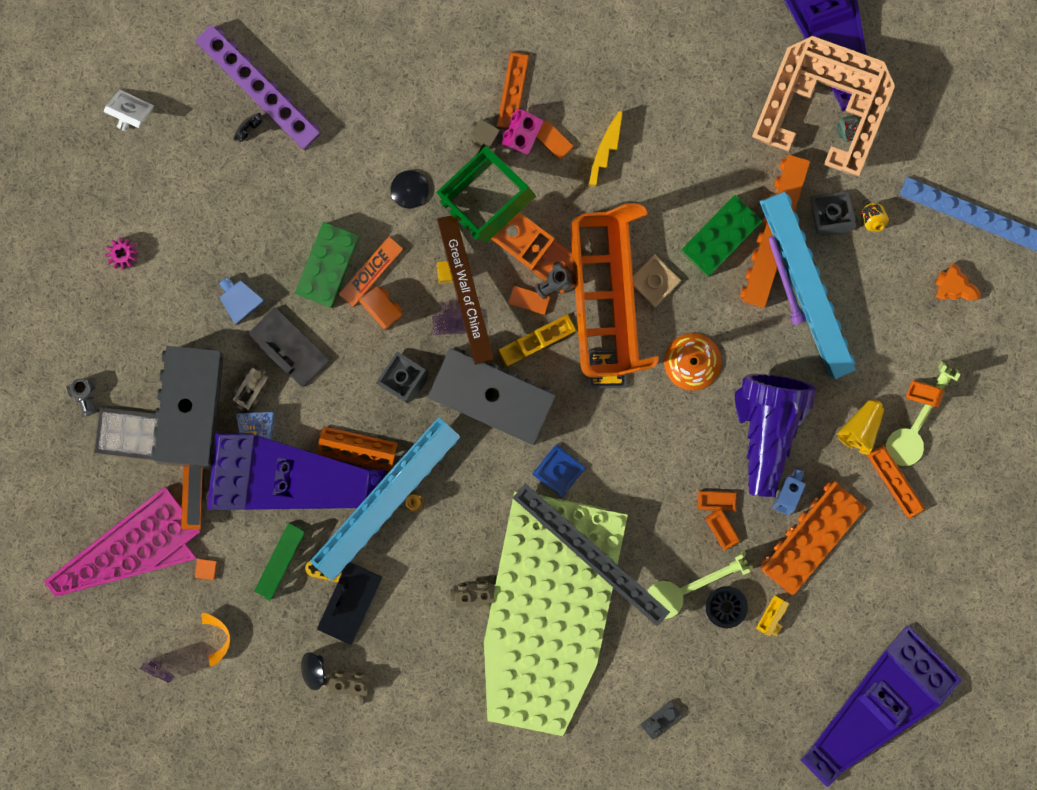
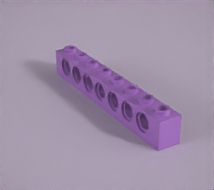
(207, 41)

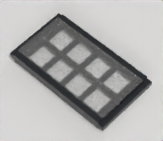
(125, 433)

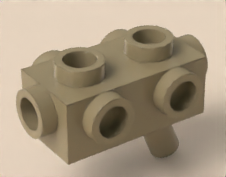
(254, 382)
(474, 594)
(349, 683)

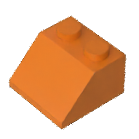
(381, 308)

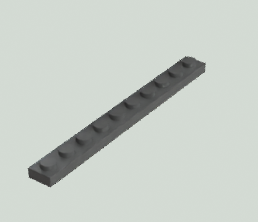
(591, 554)

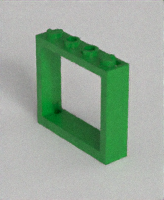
(466, 176)

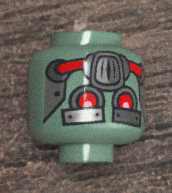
(847, 127)

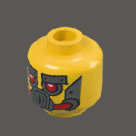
(874, 217)

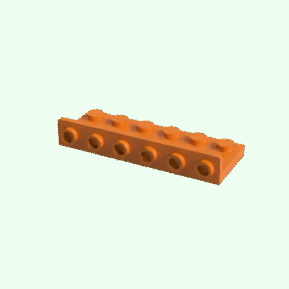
(812, 537)

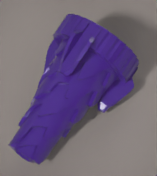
(775, 412)

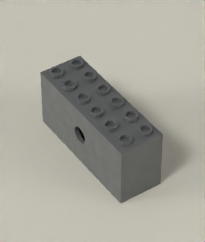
(194, 378)
(463, 387)

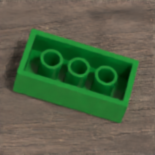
(721, 236)
(327, 265)

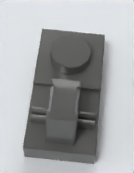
(661, 720)

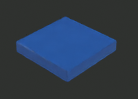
(559, 471)

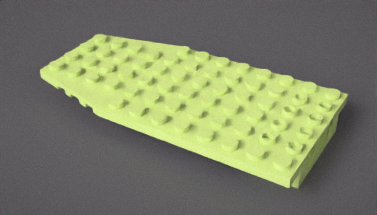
(547, 617)

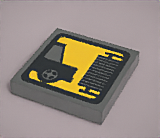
(599, 357)

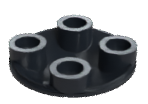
(253, 121)
(409, 189)
(313, 671)

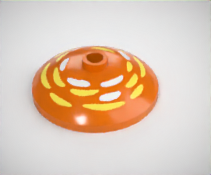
(678, 363)

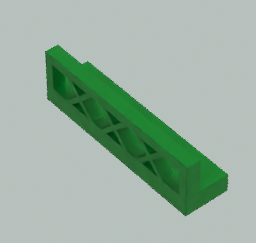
(279, 561)

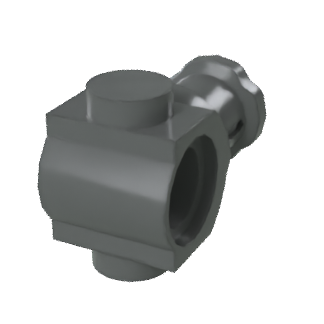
(554, 281)
(85, 397)

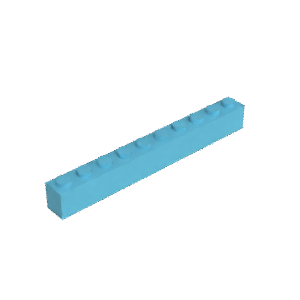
(807, 285)
(385, 499)

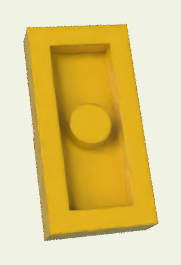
(770, 618)

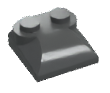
(833, 213)
(403, 378)

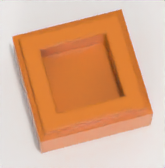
(205, 569)

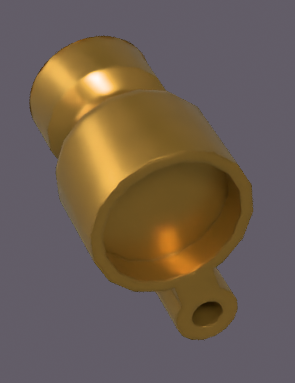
(414, 502)

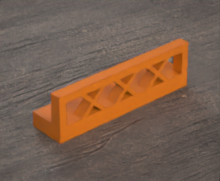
(357, 445)

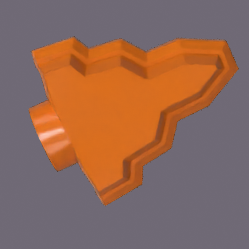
(955, 285)

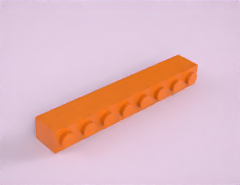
(764, 267)

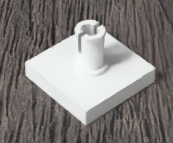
(128, 109)

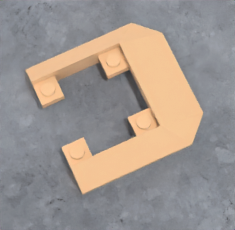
(841, 69)

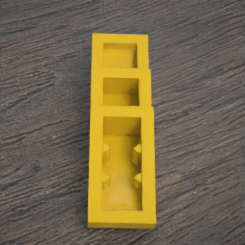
(608, 143)
(536, 340)

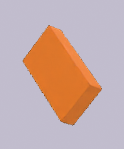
(554, 140)
(528, 300)
(925, 394)
(716, 499)
(722, 529)

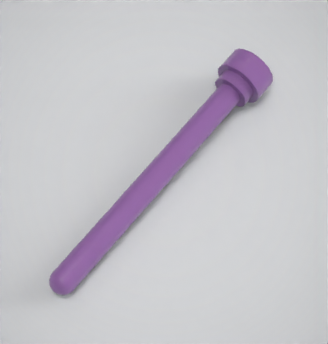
(797, 315)

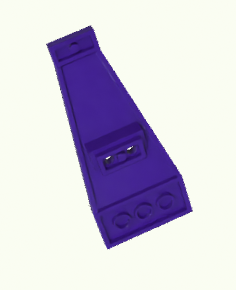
(833, 24)
(249, 475)
(909, 680)

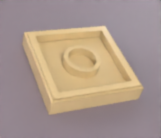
(655, 280)

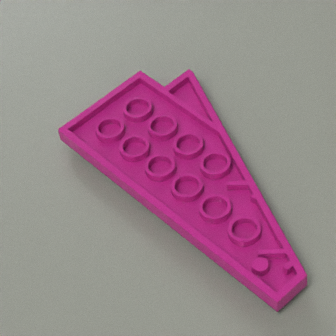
(136, 545)

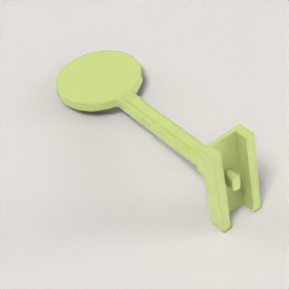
(906, 444)
(672, 596)

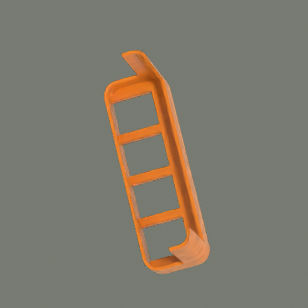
(621, 291)

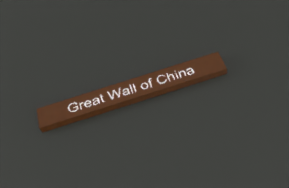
(465, 290)

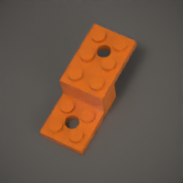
(533, 247)

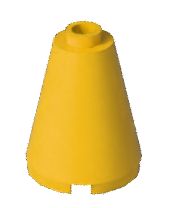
(863, 427)

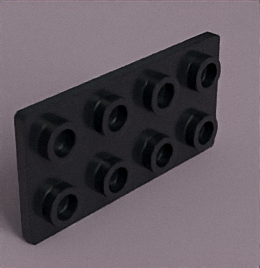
(288, 347)
(349, 603)

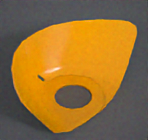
(217, 656)

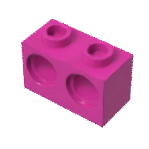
(526, 134)

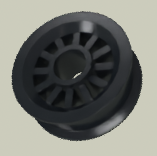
(741, 614)

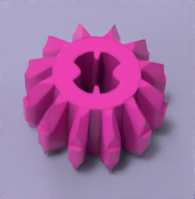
(119, 247)

